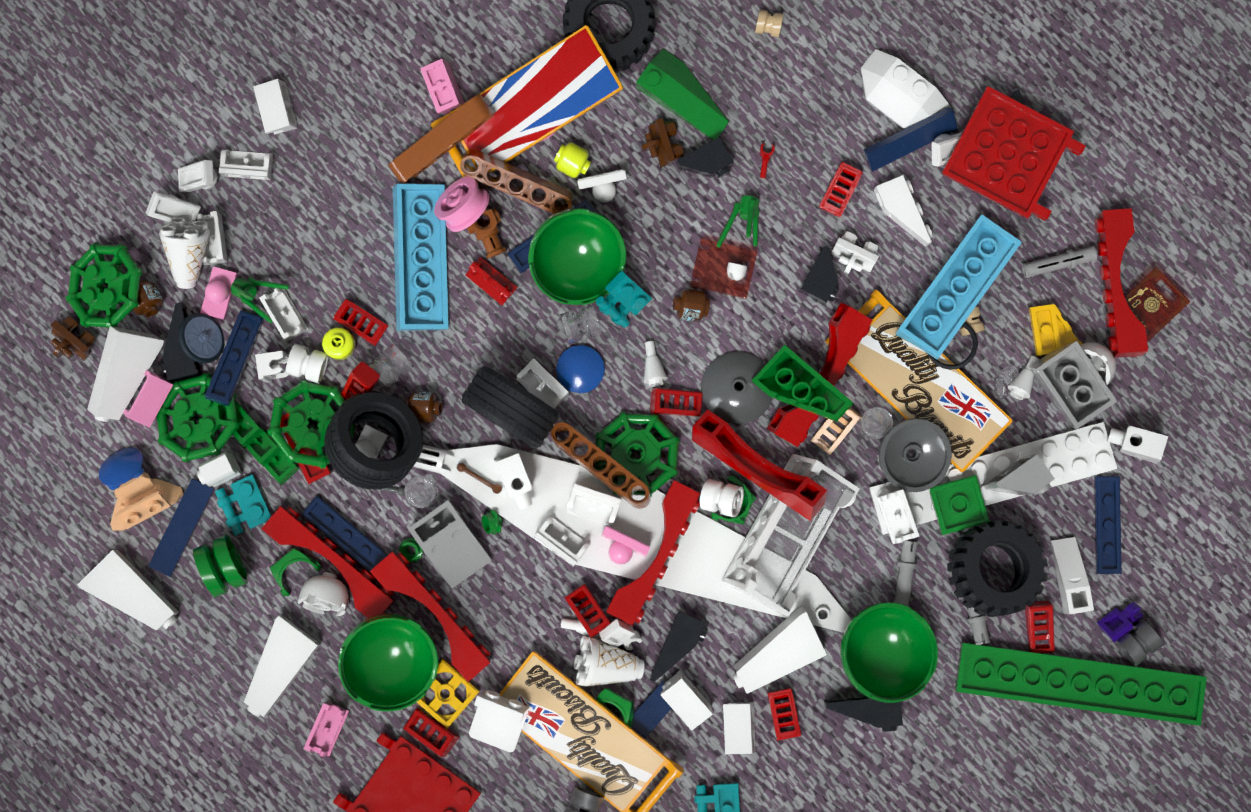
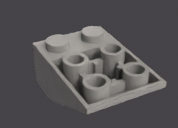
(450, 544)

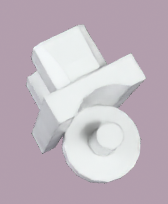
(853, 255)

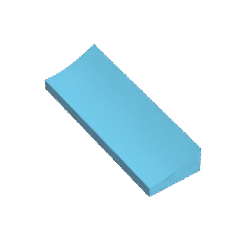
(419, 258)
(958, 287)

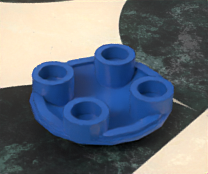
(580, 369)
(121, 467)

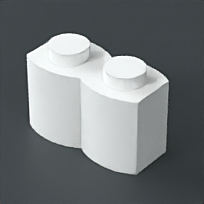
(218, 470)

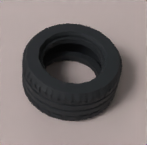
(510, 407)
(390, 414)

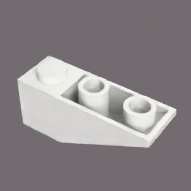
(899, 205)
(1071, 576)

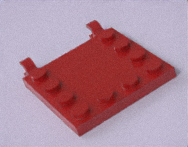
(1009, 153)
(410, 783)

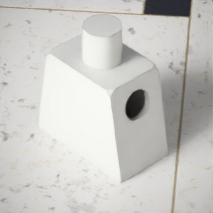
(1150, 447)
(509, 468)

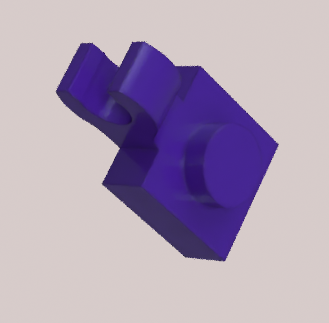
(1119, 623)

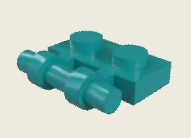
(630, 296)
(250, 501)
(724, 797)

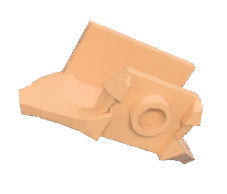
(142, 499)

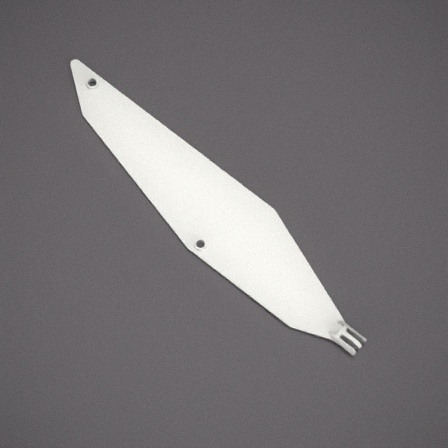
(696, 566)

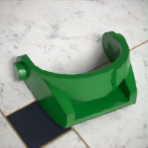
(748, 500)
(290, 557)
(623, 704)

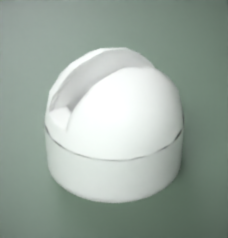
(736, 271)

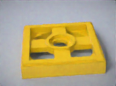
(452, 700)

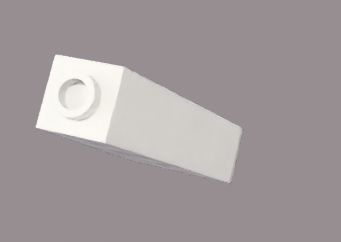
(121, 371)
(128, 590)
(780, 652)
(280, 663)

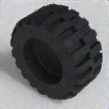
(633, 46)
(1027, 566)

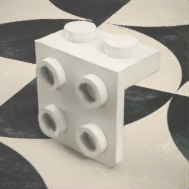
(498, 720)

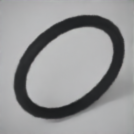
(968, 359)

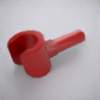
(765, 160)

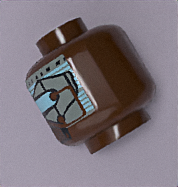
(148, 299)
(691, 305)
(425, 406)

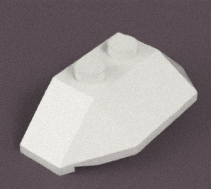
(899, 90)

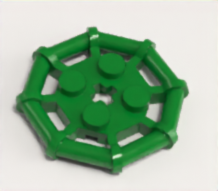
(93, 280)
(298, 422)
(187, 428)
(642, 440)

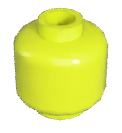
(572, 160)
(338, 352)

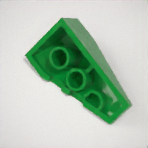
(677, 90)
(798, 384)

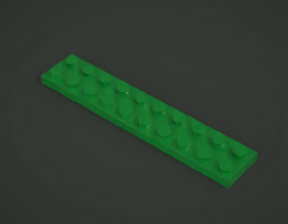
(1080, 684)

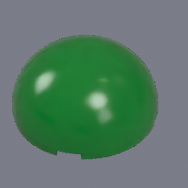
(576, 256)
(889, 652)
(388, 662)

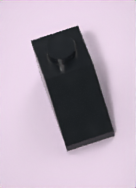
(707, 160)
(821, 279)

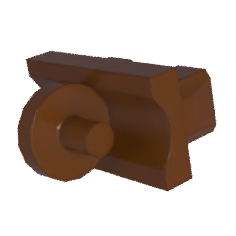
(659, 143)
(63, 332)

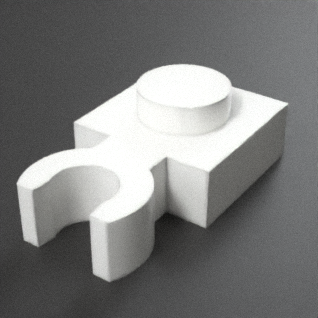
(620, 633)

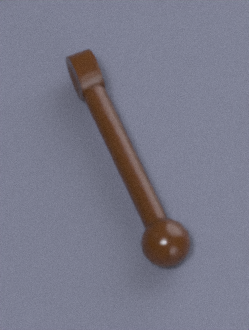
(461, 467)

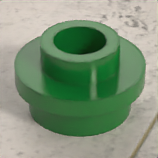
(403, 548)

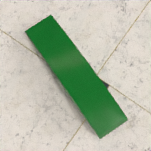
(261, 446)

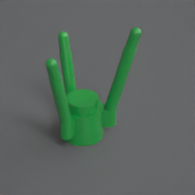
(748, 211)
(246, 292)

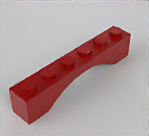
(1127, 332)
(845, 333)
(790, 488)
(676, 509)
(289, 530)
(398, 577)

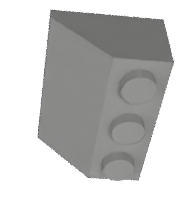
(1073, 384)
(1023, 477)

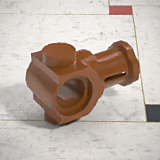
(489, 232)

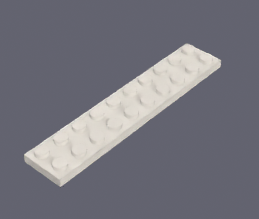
(1066, 456)

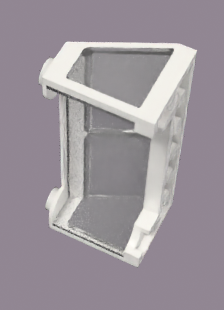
(785, 541)

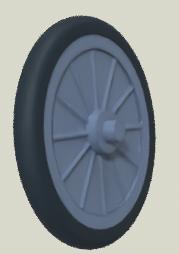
(201, 338)

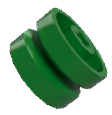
(220, 566)

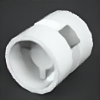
(307, 363)
(717, 497)

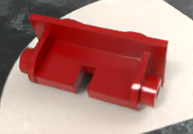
(491, 281)

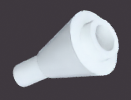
(654, 372)
(1022, 384)
(576, 625)

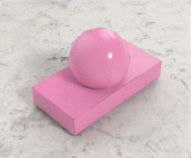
(218, 293)
(623, 546)

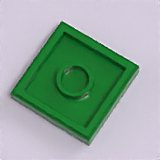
(958, 505)

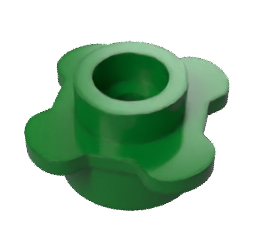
(491, 522)

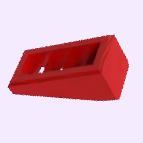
(843, 167)
(343, 310)
(360, 380)
(655, 402)
(577, 596)
(1031, 628)
(781, 693)
(451, 736)

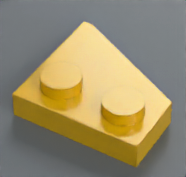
(1049, 329)

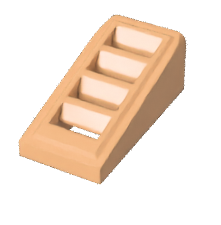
(843, 432)

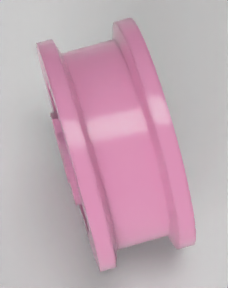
(461, 204)

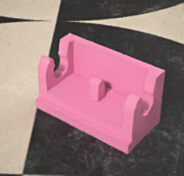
(442, 86)
(149, 399)
(326, 729)

